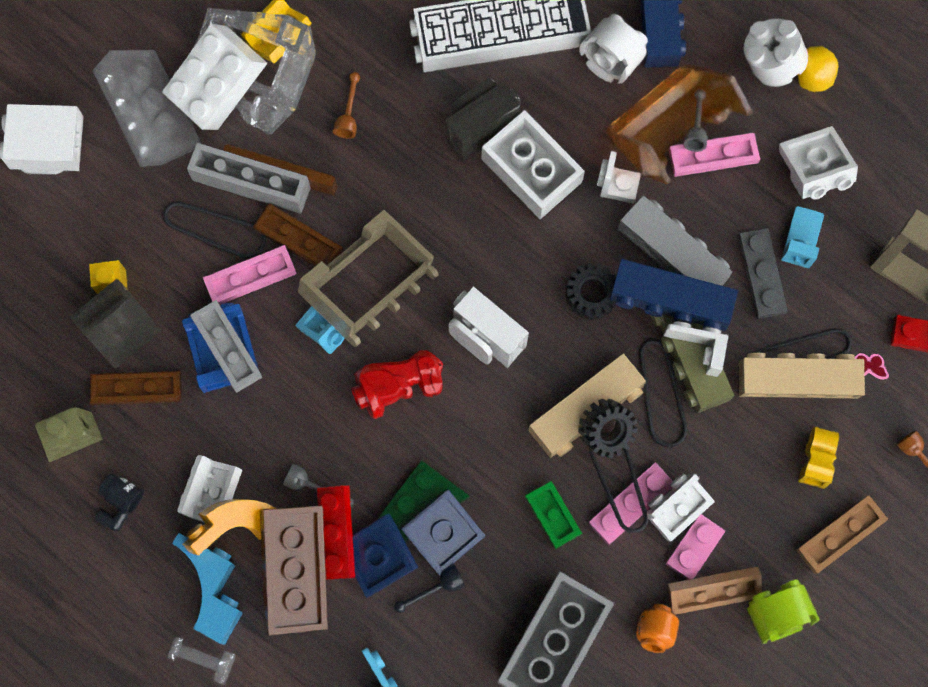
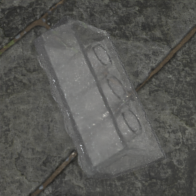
(147, 117)

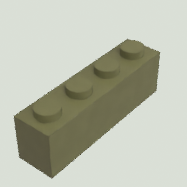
(702, 389)

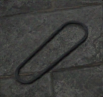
(207, 240)
(837, 330)
(647, 399)
(637, 488)

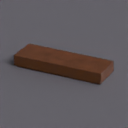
(296, 236)
(135, 388)

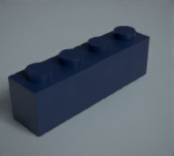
(662, 29)
(673, 295)

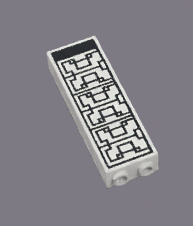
(495, 30)

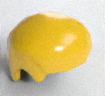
(820, 70)

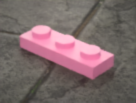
(718, 155)
(250, 275)
(651, 484)

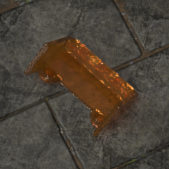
(669, 112)

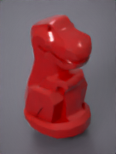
(389, 381)

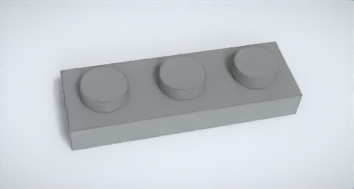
(226, 346)

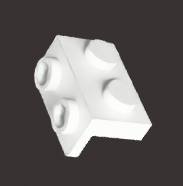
(207, 485)
(679, 506)

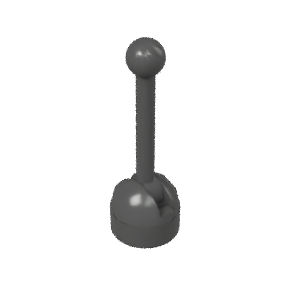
(696, 132)
(298, 478)

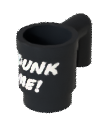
(121, 495)

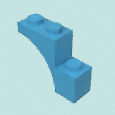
(216, 615)

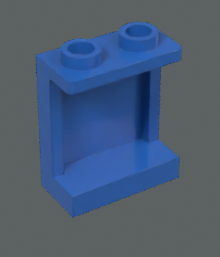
(209, 372)

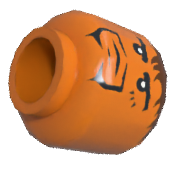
(657, 628)

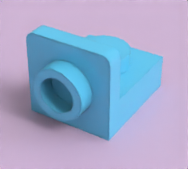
(320, 330)

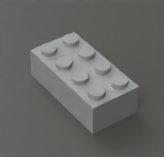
(557, 636)

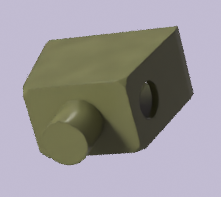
(66, 432)

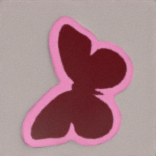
(874, 365)

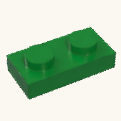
(553, 515)

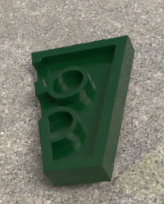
(417, 492)

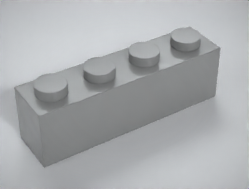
(249, 178)
(670, 244)

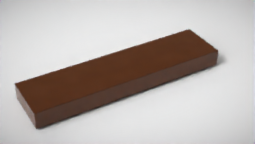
(318, 181)

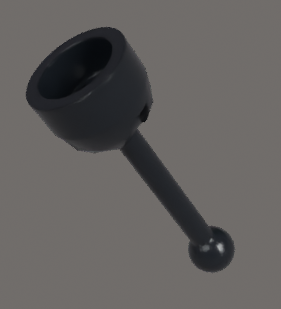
(450, 581)

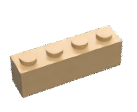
(801, 376)
(560, 424)

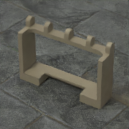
(380, 225)
(900, 268)

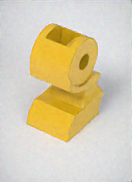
(821, 455)

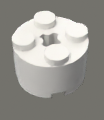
(614, 49)
(775, 51)

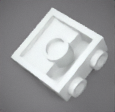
(819, 163)

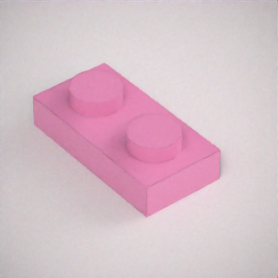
(695, 547)

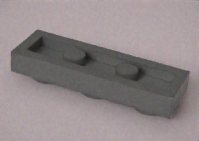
(762, 273)

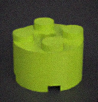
(782, 612)

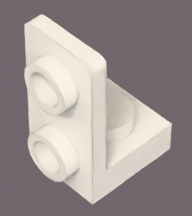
(616, 182)
(713, 355)

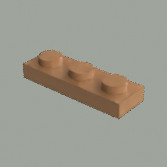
(842, 534)
(714, 590)

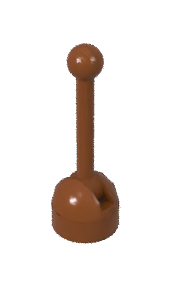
(345, 124)
(913, 445)

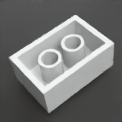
(214, 77)
(532, 164)

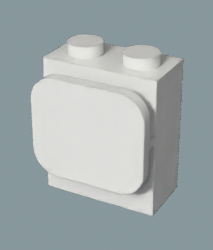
(42, 138)
(486, 329)

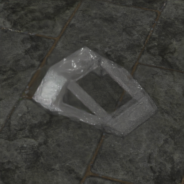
(296, 38)

